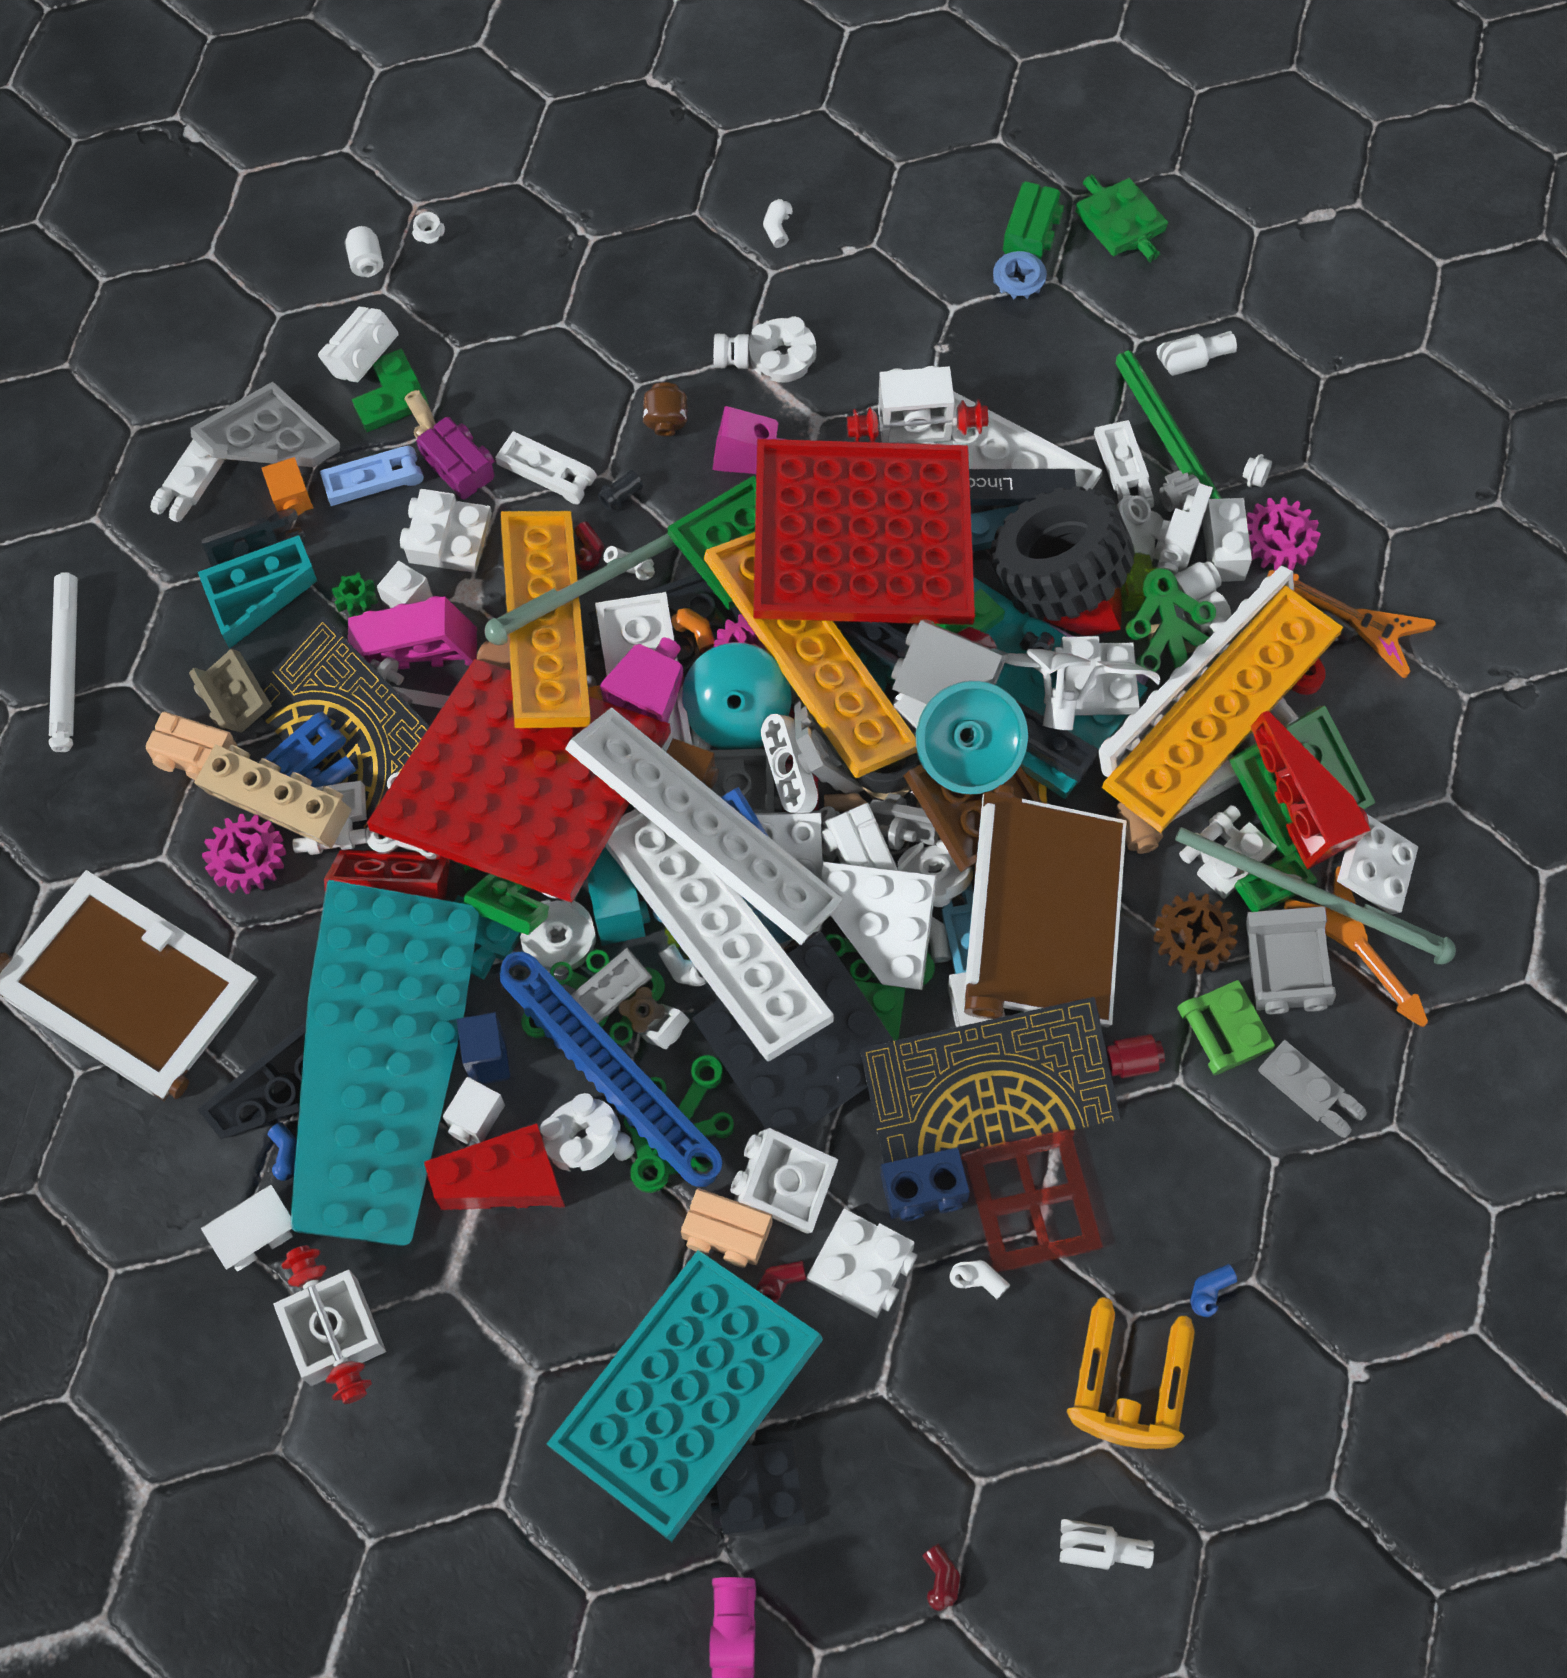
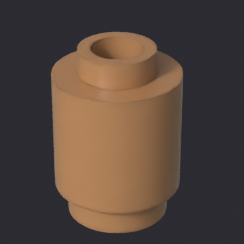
(1139, 834)

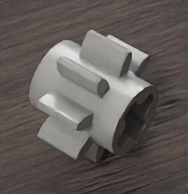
(1176, 490)

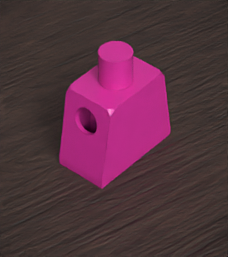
(738, 440)
(646, 680)

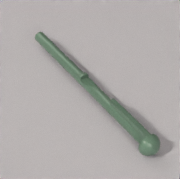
(498, 629)
(1442, 948)

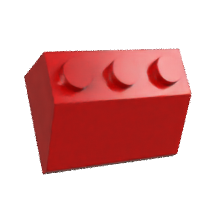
(392, 871)

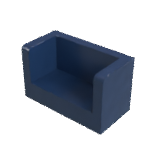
(483, 1048)

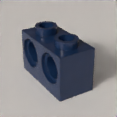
(920, 1173)

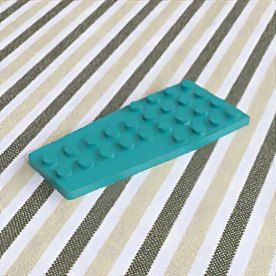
(377, 1058)

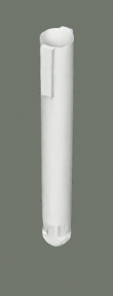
(63, 662)

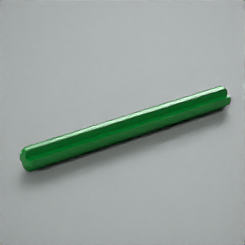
(1162, 419)

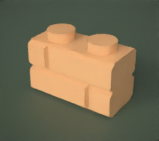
(184, 743)
(726, 1228)

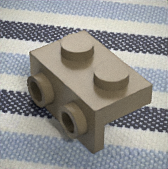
(231, 692)

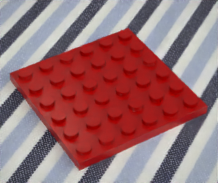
(863, 532)
(505, 793)

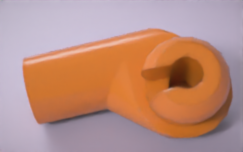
(700, 626)

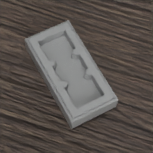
(611, 985)

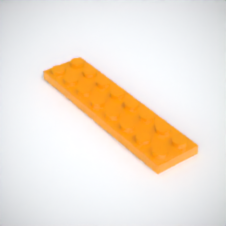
(549, 651)
(820, 670)
(1221, 707)

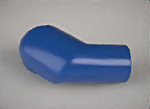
(285, 1160)
(1207, 1287)

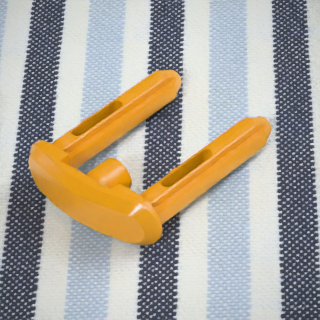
(1124, 1426)

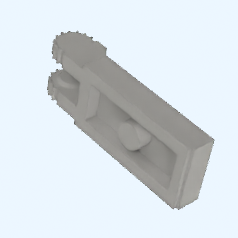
(1310, 1088)

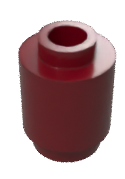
(1135, 1056)

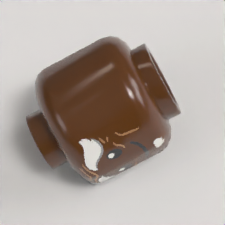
(665, 408)

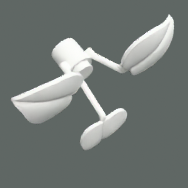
(1061, 702)

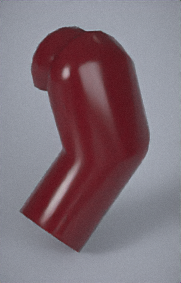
(592, 546)

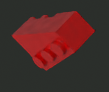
(496, 1174)

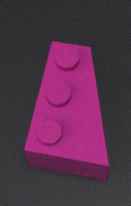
(415, 633)

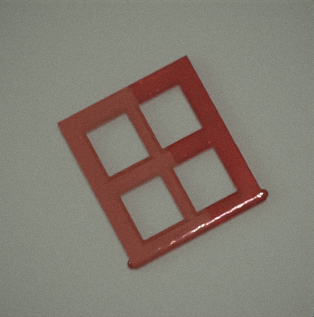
(1032, 1200)

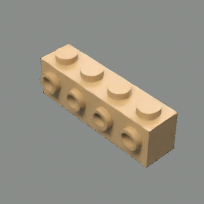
(274, 796)

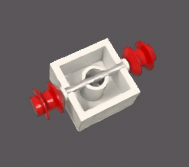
(916, 409)
(328, 1326)

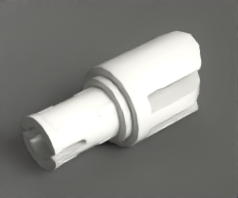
(1194, 351)
(1101, 1546)

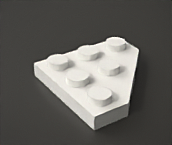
(885, 918)

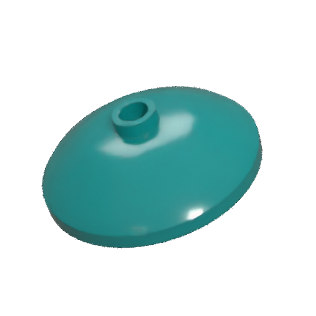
(738, 671)
(995, 742)

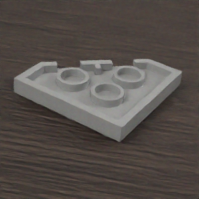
(265, 430)
(819, 754)

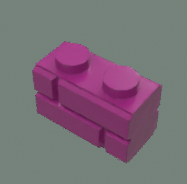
(456, 457)

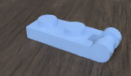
(371, 475)

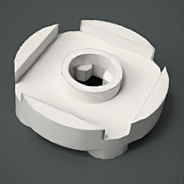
(782, 332)
(932, 858)
(578, 942)
(568, 1120)

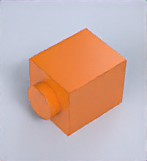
(287, 486)

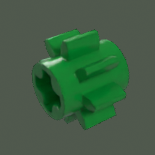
(354, 595)

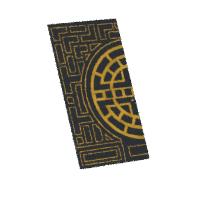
(335, 679)
(991, 1081)

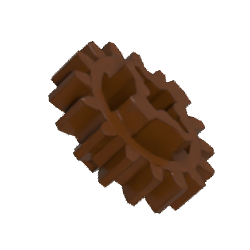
(1209, 937)

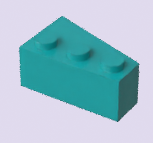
(256, 586)
(615, 902)

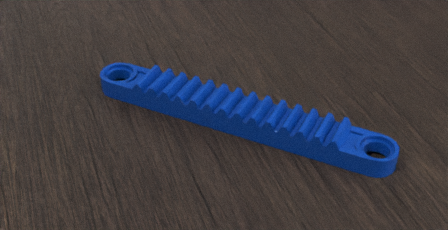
(610, 1069)

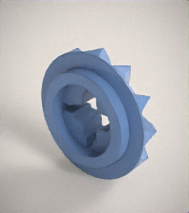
(1028, 266)

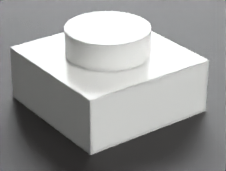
(666, 1030)

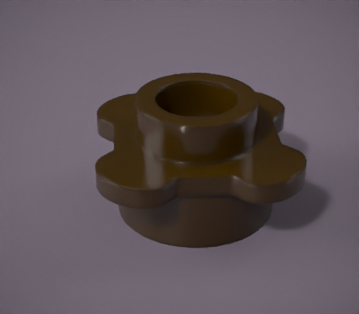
(652, 1009)

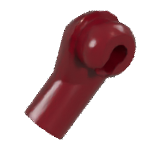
(777, 1277)
(946, 1579)

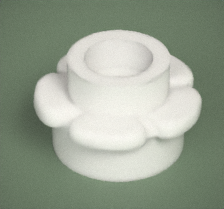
(424, 222)
(1257, 471)

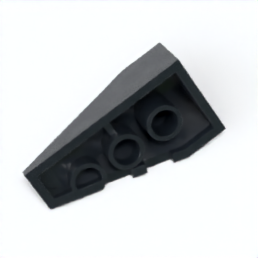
(261, 1092)

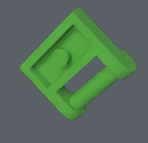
(1236, 1022)

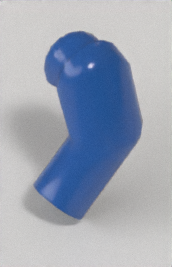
(332, 775)

